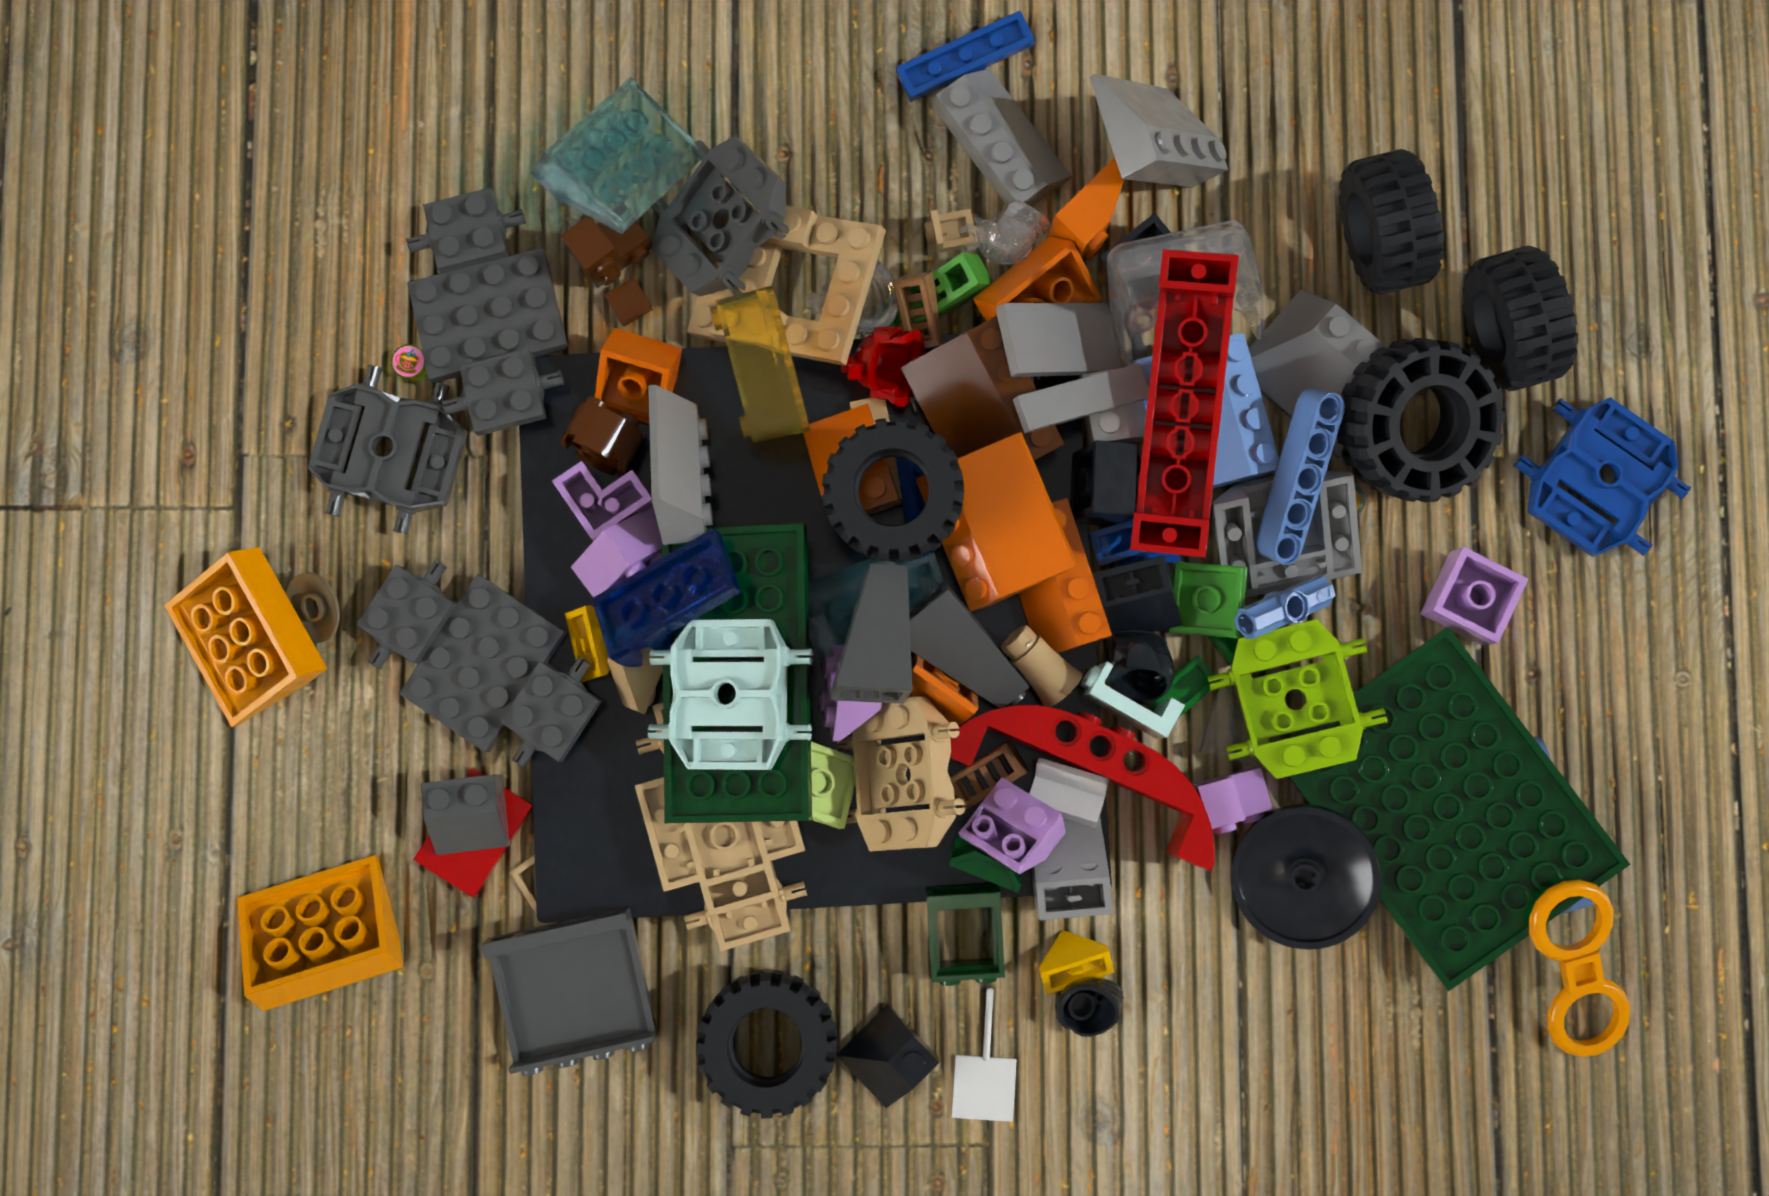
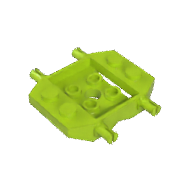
(1326, 695)

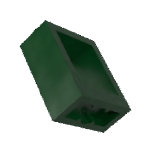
(965, 897)

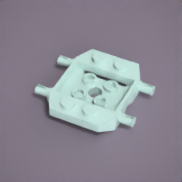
(757, 702)

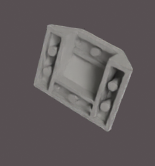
(1310, 347)
(1329, 547)

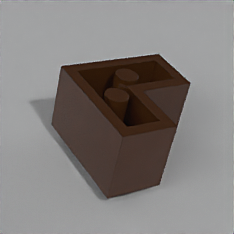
(605, 251)

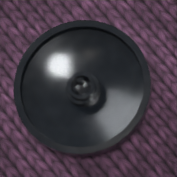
(1306, 876)

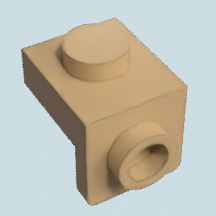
(944, 228)

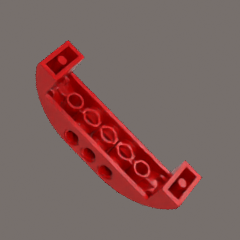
(1184, 402)
(1151, 777)

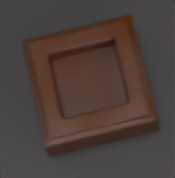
(628, 302)

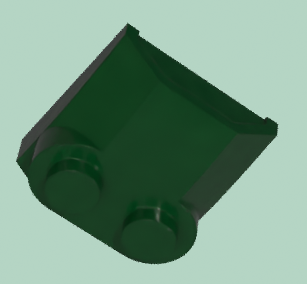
(978, 863)

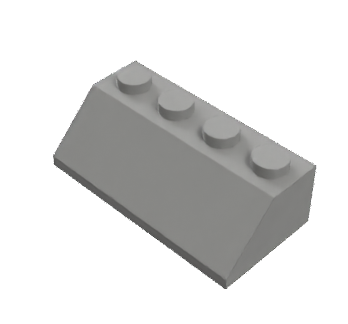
(1000, 138)
(678, 466)

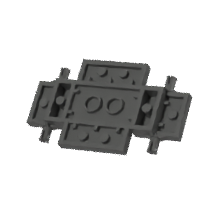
(486, 312)
(480, 662)

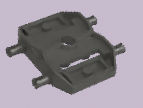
(704, 204)
(347, 455)

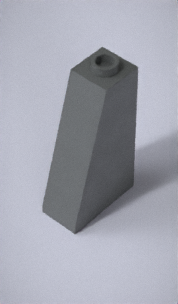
(878, 644)
(959, 645)

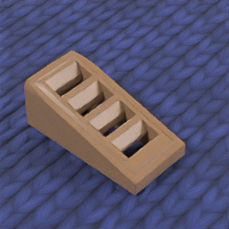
(930, 308)
(1014, 760)

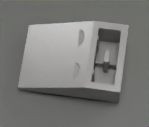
(1074, 876)

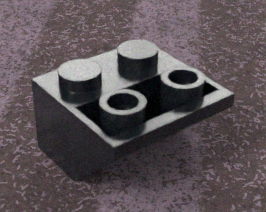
(1139, 596)

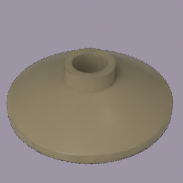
(315, 605)

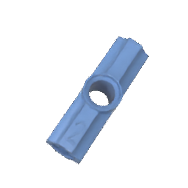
(1284, 607)

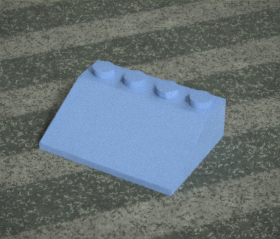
(1245, 436)

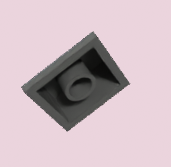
(466, 814)

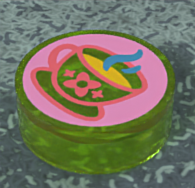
(408, 362)

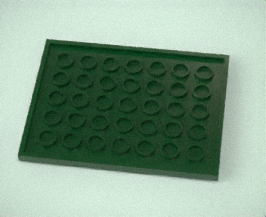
(1459, 810)

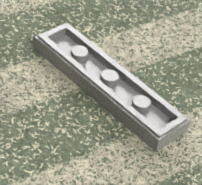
(1081, 398)

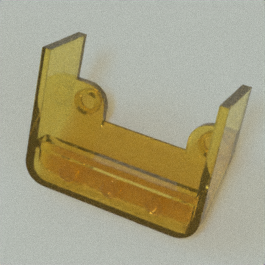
(761, 364)

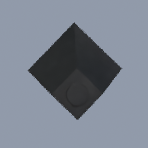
(888, 1056)

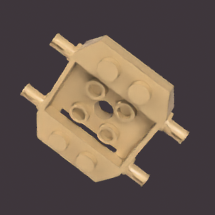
(883, 779)

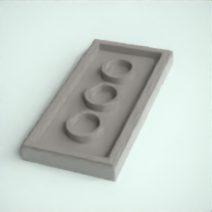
(1057, 338)

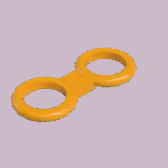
(1579, 968)

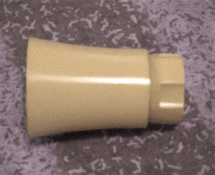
(1041, 666)

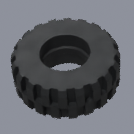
(1466, 430)

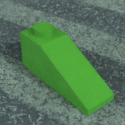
(954, 285)

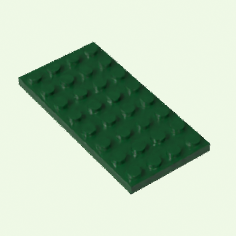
(773, 586)

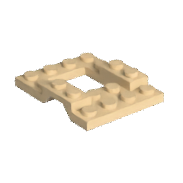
(857, 252)

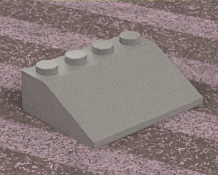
(1156, 134)

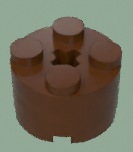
(602, 436)

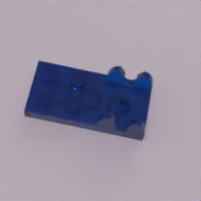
(664, 598)

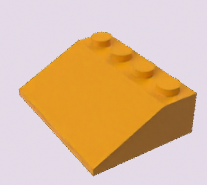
(245, 635)
(317, 934)

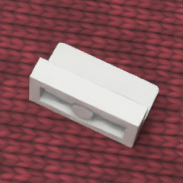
(1070, 791)

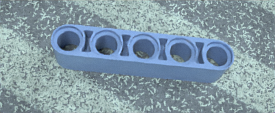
(1301, 459)

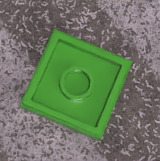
(1209, 598)

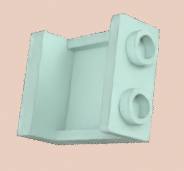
(1154, 724)

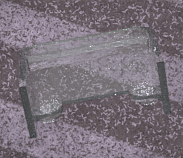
(1135, 277)

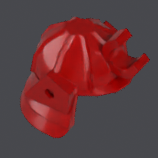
(879, 362)

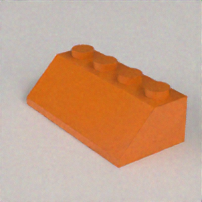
(1068, 606)

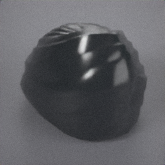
(1089, 1006)

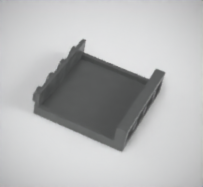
(572, 991)

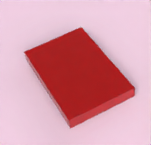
(472, 868)

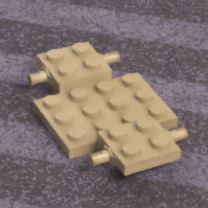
(727, 860)

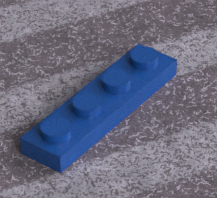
(965, 56)

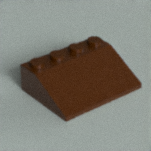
(971, 394)

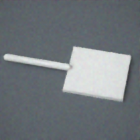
(984, 1083)

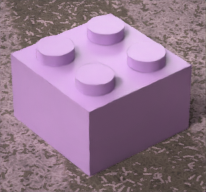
(1474, 596)

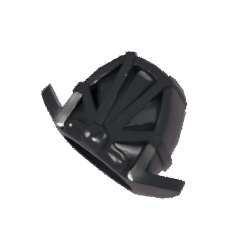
(1139, 664)

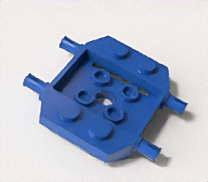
(1597, 437)

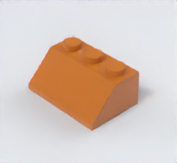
(1046, 275)

